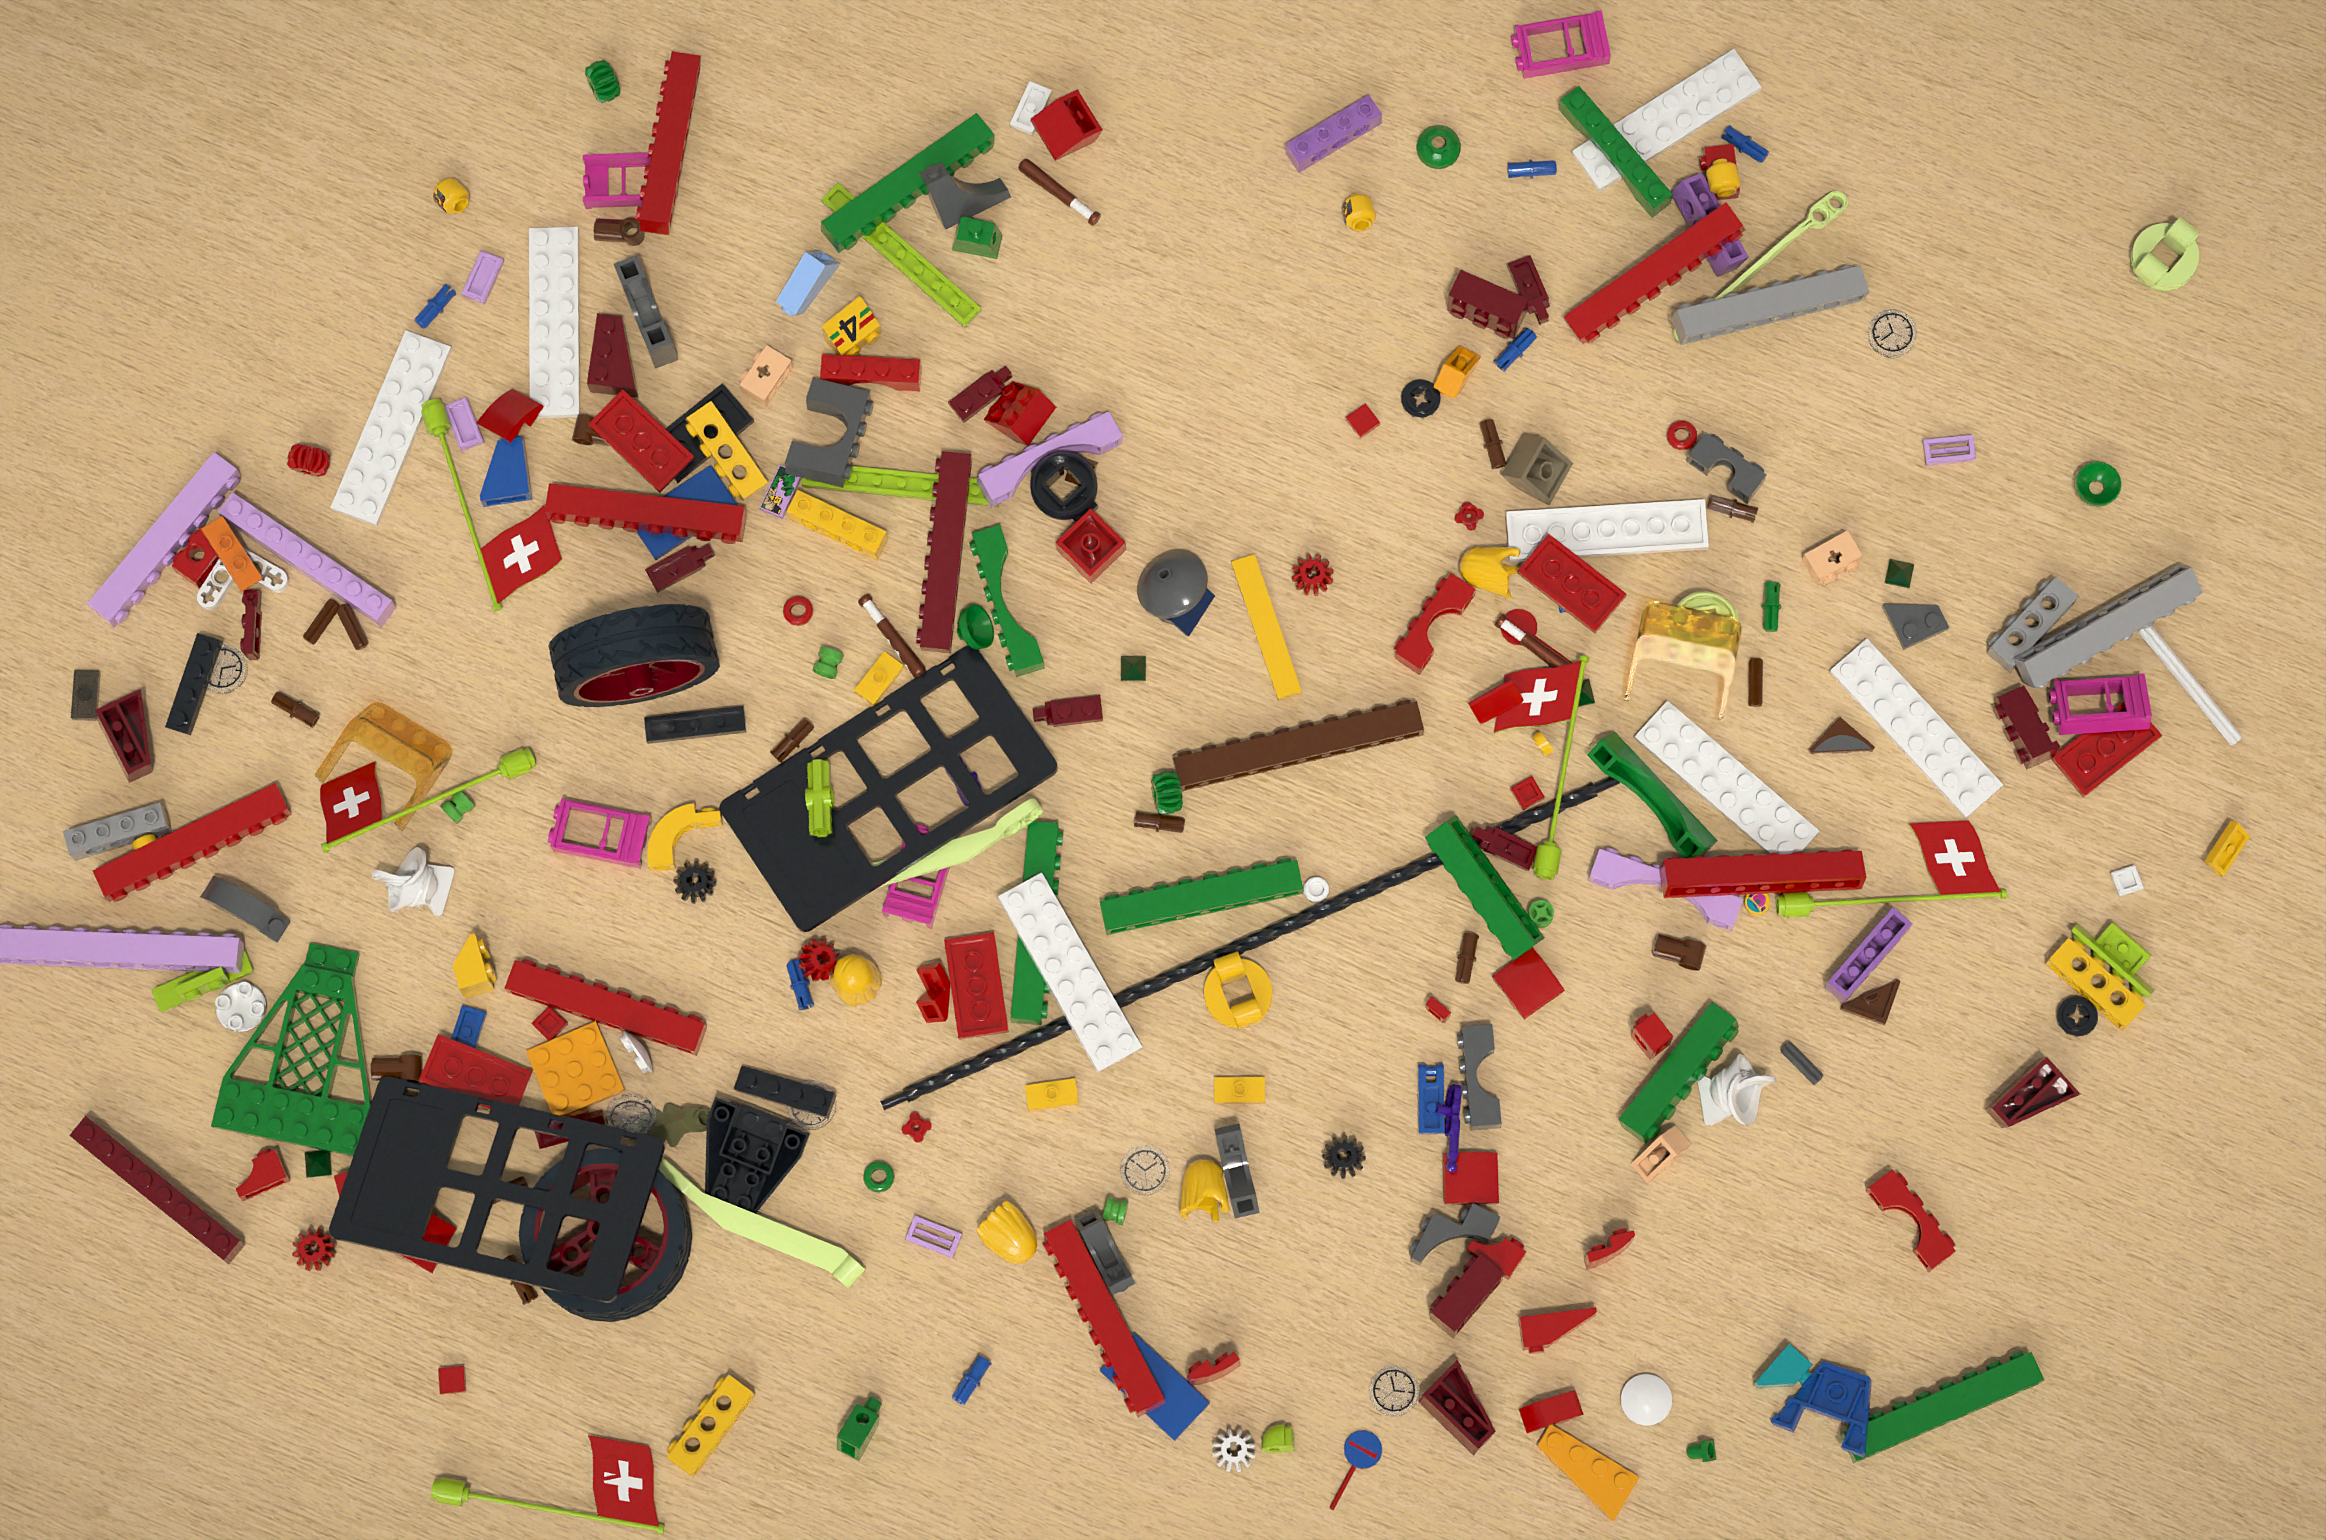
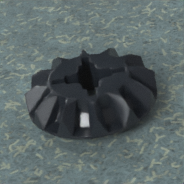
(1417, 388)
(2085, 1008)

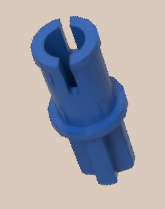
(1745, 144)
(1531, 169)
(434, 306)
(1515, 349)
(799, 985)
(971, 1380)

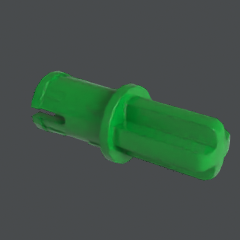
(1771, 606)

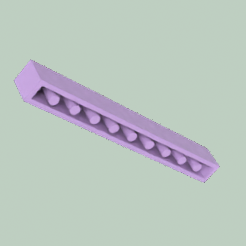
(120, 950)

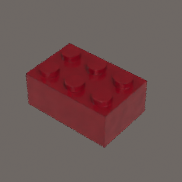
(1487, 305)
(1465, 1295)

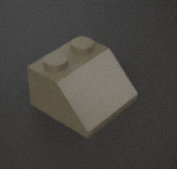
(1537, 468)

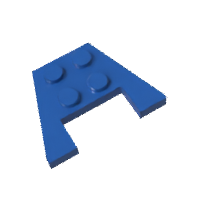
(1835, 1394)

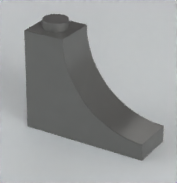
(957, 198)

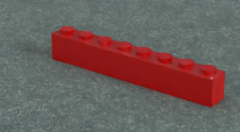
(669, 143)
(1655, 273)
(646, 513)
(191, 843)
(1762, 873)
(605, 1007)
(1104, 1319)

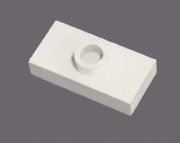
(1032, 102)

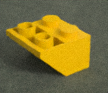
(472, 970)

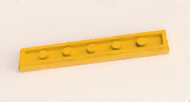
(1266, 627)

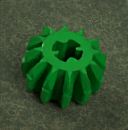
(602, 81)
(1166, 792)

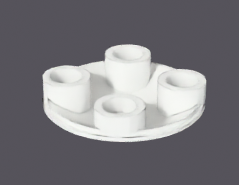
(240, 1007)
(642, 1058)
(1646, 1399)

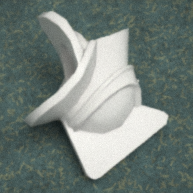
(417, 883)
(1733, 1093)

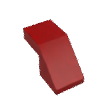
(935, 1001)
(1551, 1411)

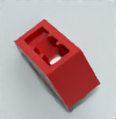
(266, 1174)
(1504, 1255)

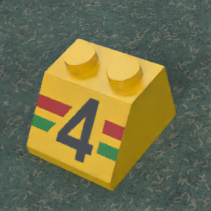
(851, 329)

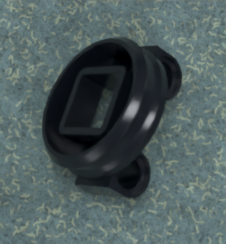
(1049, 471)

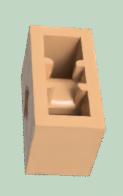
(765, 388)
(1839, 547)

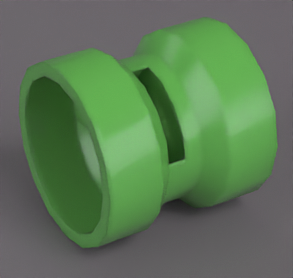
(828, 662)
(457, 806)

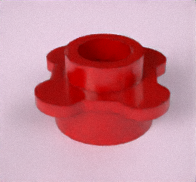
(1470, 523)
(917, 1135)

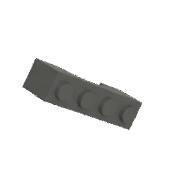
(1482, 1109)

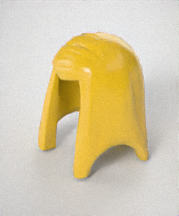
(1484, 569)
(855, 979)
(1202, 1188)
(1008, 1234)

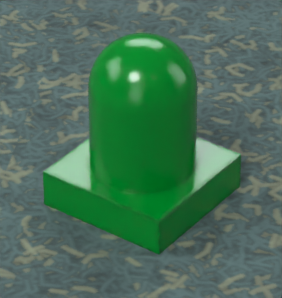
(1703, 1451)

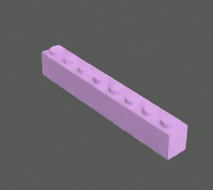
(164, 540)
(307, 560)

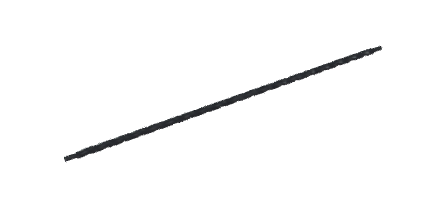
(1242, 945)

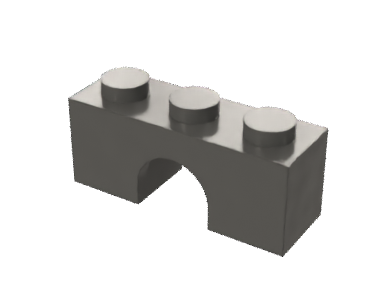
(1712, 452)

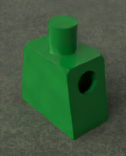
(977, 238)
(854, 1436)

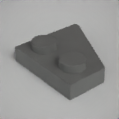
(1915, 622)

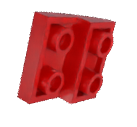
(509, 414)
(1528, 983)
(1473, 1180)
(1615, 1245)
(1204, 1372)

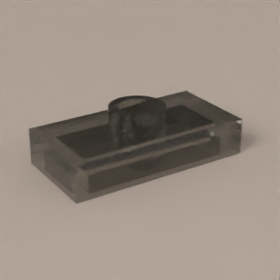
(85, 694)

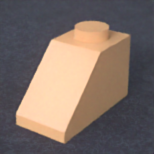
(1661, 1154)

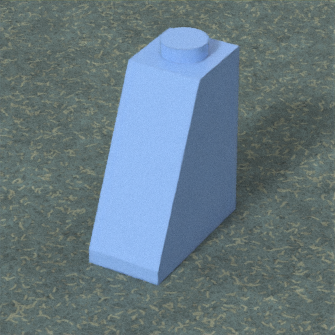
(806, 281)

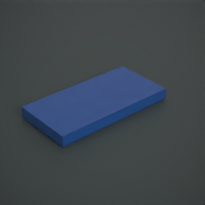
(702, 487)
(1182, 1401)

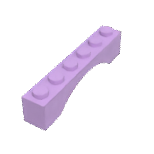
(1093, 437)
(1617, 871)

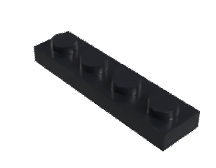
(193, 684)
(695, 724)
(785, 1092)

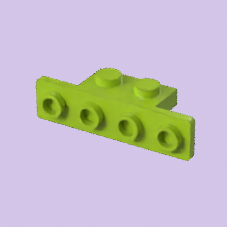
(2120, 952)
(194, 984)

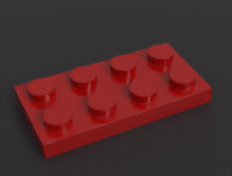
(641, 441)
(1571, 583)
(2100, 755)
(976, 986)
(474, 1072)

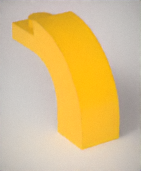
(670, 829)

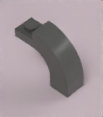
(245, 907)
(1236, 1171)
(1104, 1251)

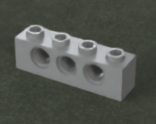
(2062, 599)
(116, 831)

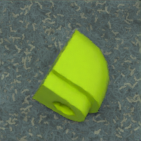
(1278, 1439)

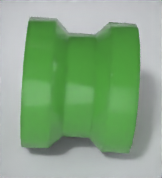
(1542, 909)
(1115, 1210)

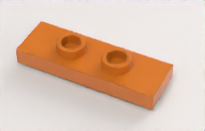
(231, 554)

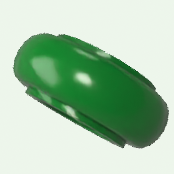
(878, 1166)

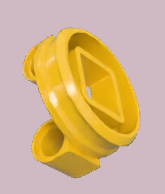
(1231, 969)

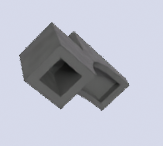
(1477, 1224)

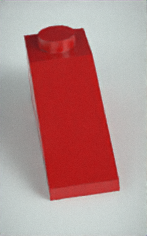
(1546, 1329)

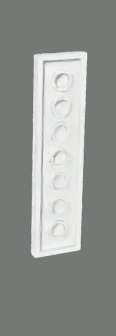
(1674, 115)
(554, 321)
(391, 428)
(1612, 528)
(1916, 728)
(1725, 782)
(1069, 972)

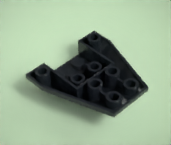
(749, 1152)

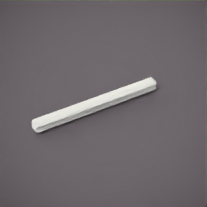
(2191, 685)

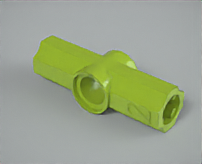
(819, 798)

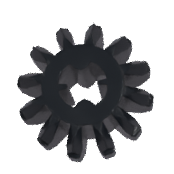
(688, 876)
(1346, 1148)

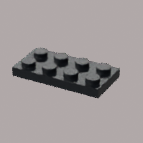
(730, 410)

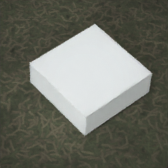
(2126, 881)

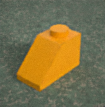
(1456, 371)

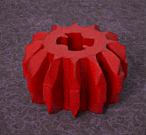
(308, 460)
(1305, 569)
(810, 962)
(318, 1257)

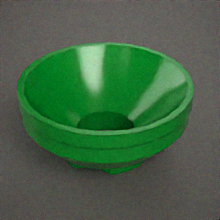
(1435, 157)
(2101, 473)
(975, 627)

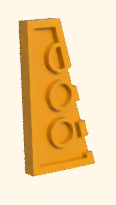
(1592, 1472)

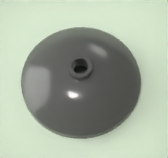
(1179, 590)

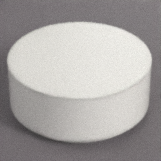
(1316, 890)

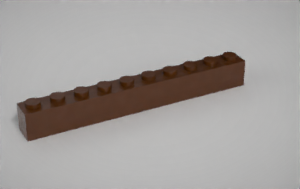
(1298, 745)

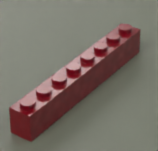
(945, 553)
(157, 1190)

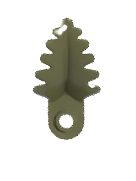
(676, 1122)

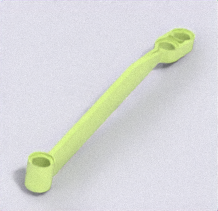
(1822, 206)
(969, 846)
(769, 1232)

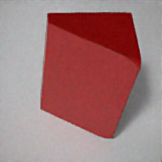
(1496, 701)

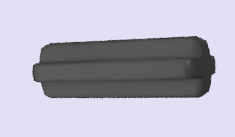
(1801, 1062)

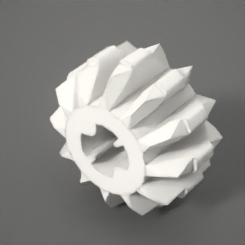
(1242, 1454)

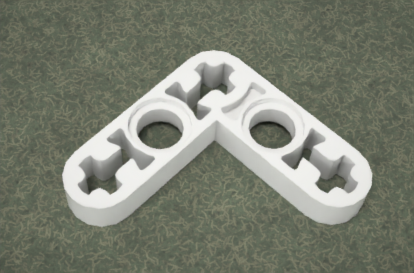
(206, 589)

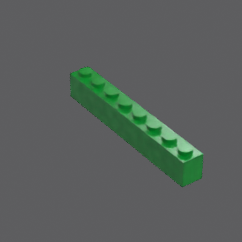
(905, 184)
(1201, 897)
(1029, 985)
(1950, 1403)

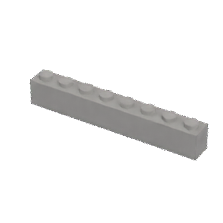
(1770, 304)
(2108, 625)

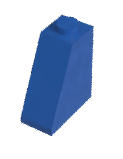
(507, 475)

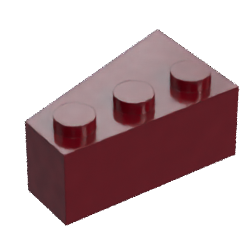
(610, 358)
(2025, 727)
(126, 733)
(2033, 1092)
(1458, 1409)

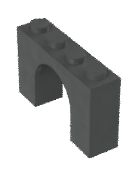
(645, 311)
(832, 463)

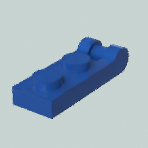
(1428, 1097)

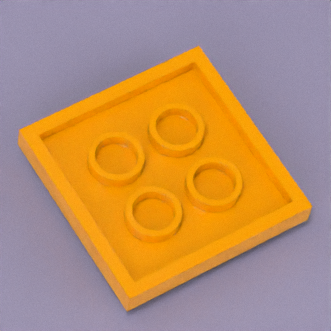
(575, 1070)

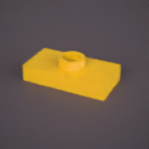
(879, 678)
(2227, 848)
(1239, 1090)
(1051, 1094)

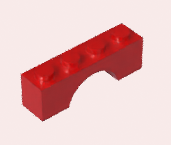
(892, 372)
(1452, 598)
(1892, 1194)

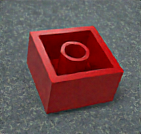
(1090, 546)

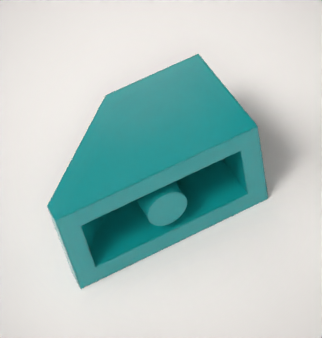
(1785, 1370)

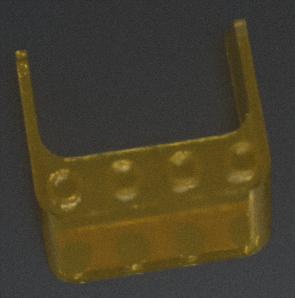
(1687, 639)
(398, 742)

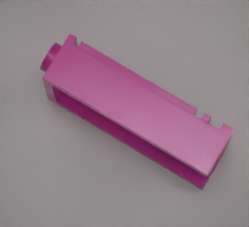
(1594, 39)
(597, 179)
(2136, 700)
(631, 841)
(913, 907)

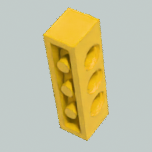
(710, 416)
(837, 525)
(2080, 981)
(709, 1440)

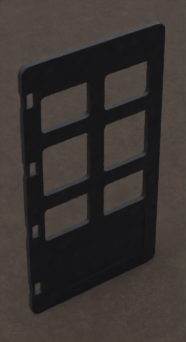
(829, 873)
(405, 1164)

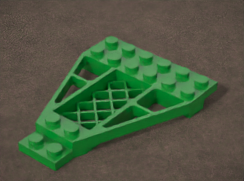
(293, 1115)

